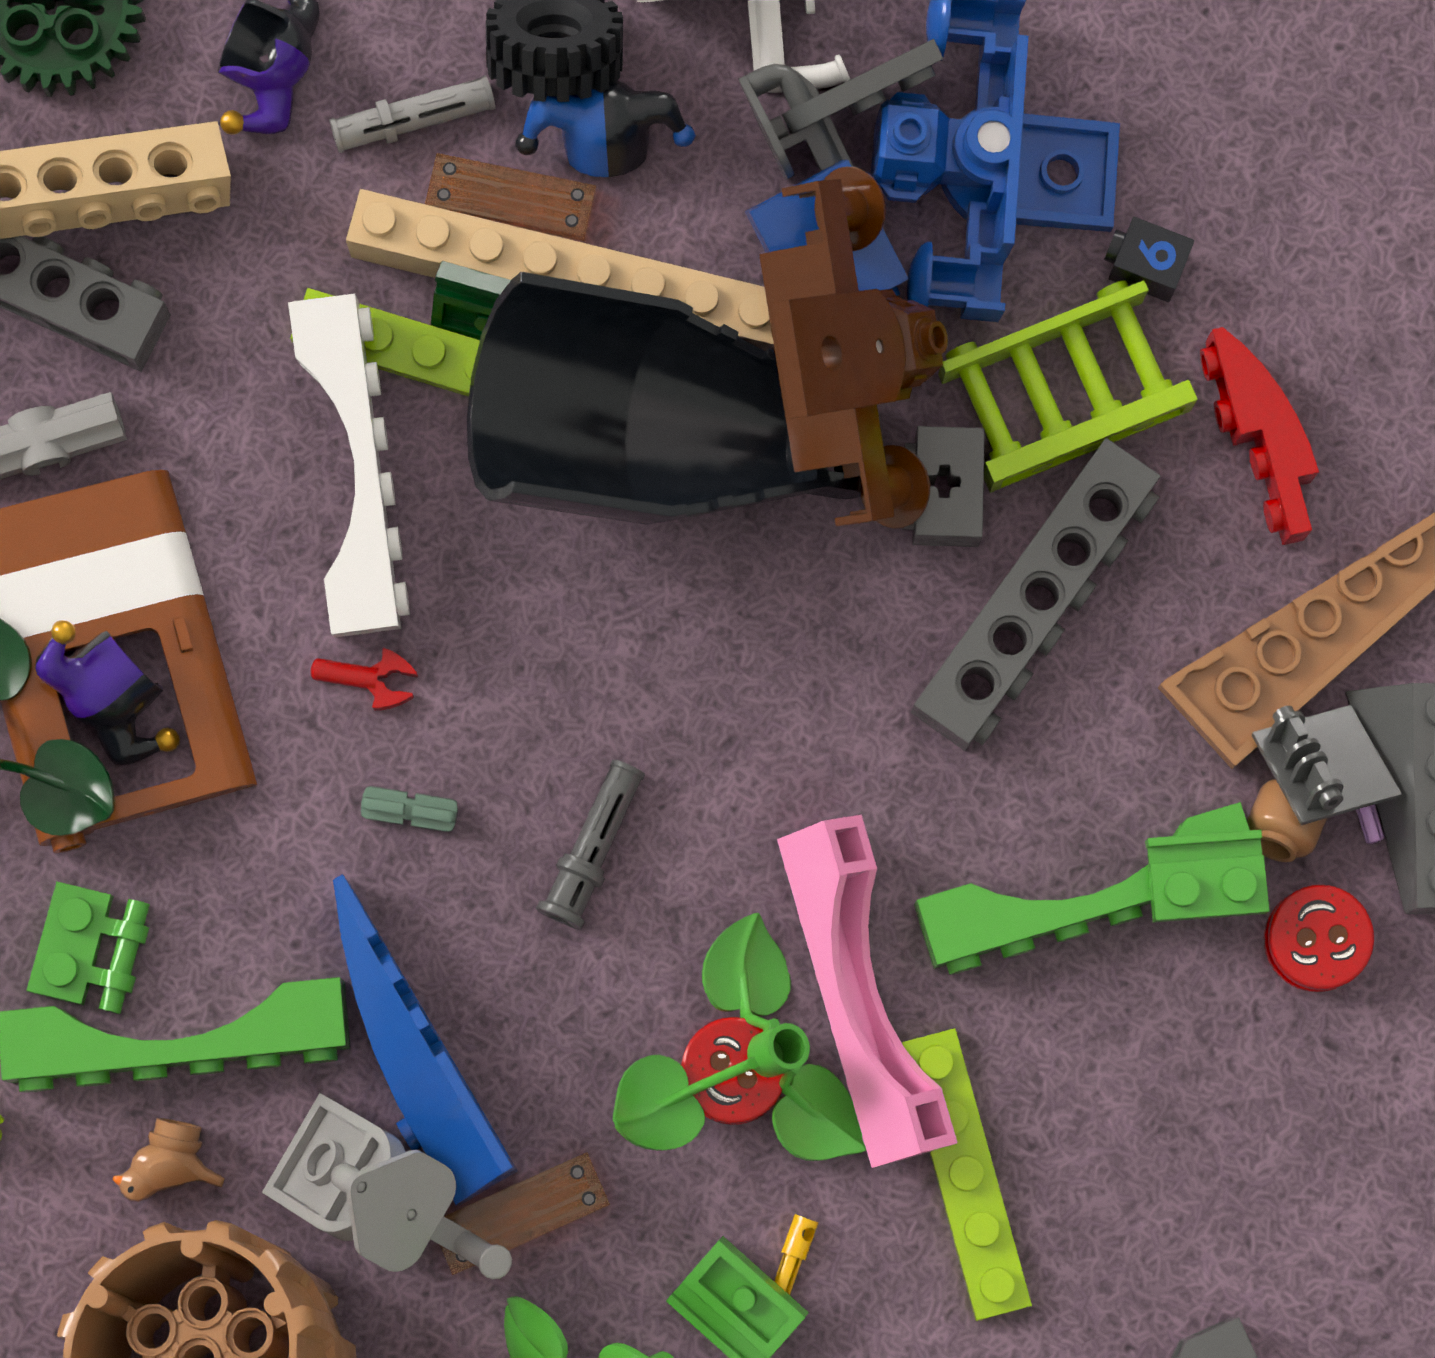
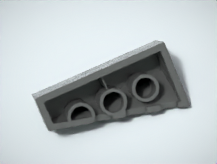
(1403, 732)

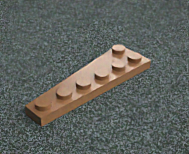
(1302, 644)

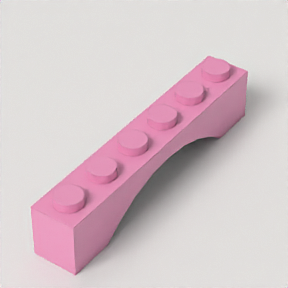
(832, 886)

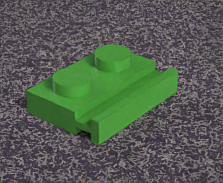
(1207, 876)
(736, 1304)

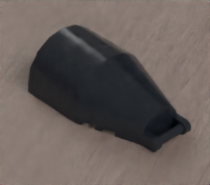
(627, 409)

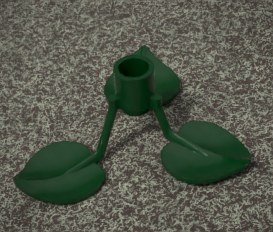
(68, 781)

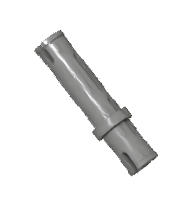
(412, 114)

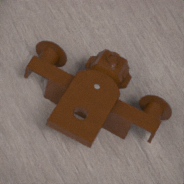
(849, 350)

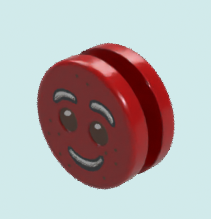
(1318, 938)
(716, 1049)

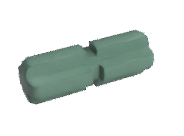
(395, 807)

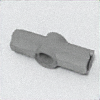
(54, 435)

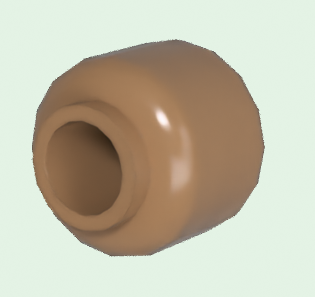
(1282, 833)

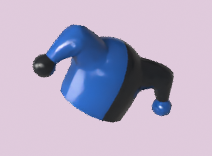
(606, 131)

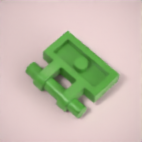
(72, 943)

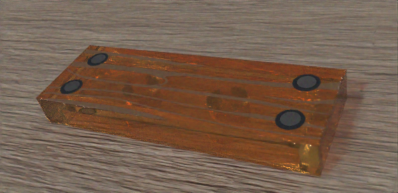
(512, 196)
(531, 1207)

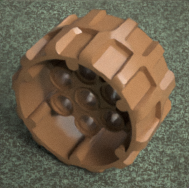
(123, 1312)

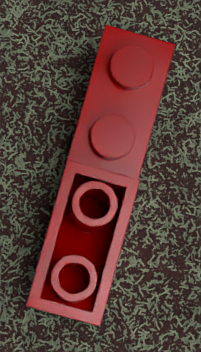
(1259, 411)

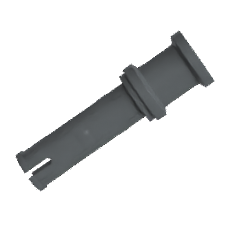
(582, 867)

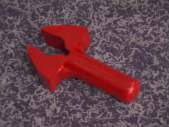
(367, 677)

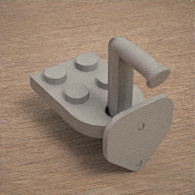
(369, 1190)

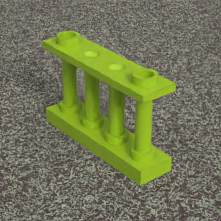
(1109, 418)

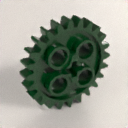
(49, 55)

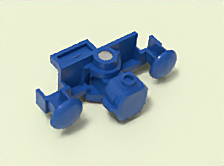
(989, 161)

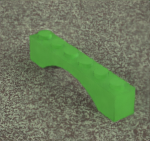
(977, 921)
(293, 1020)

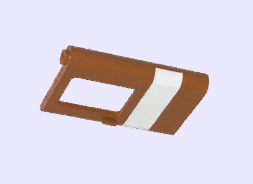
(122, 566)

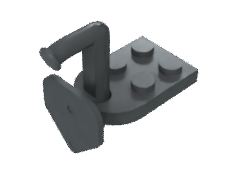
(811, 112)

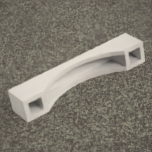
(361, 581)

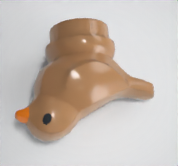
(166, 1161)

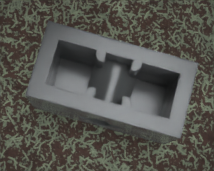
(960, 457)

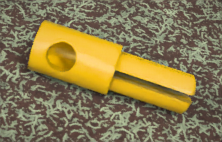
(795, 1250)

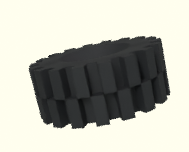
(554, 47)

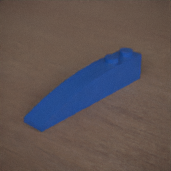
(418, 1068)

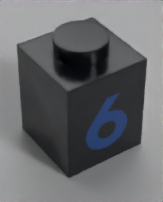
(1149, 255)

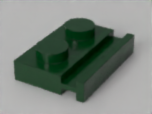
(464, 299)

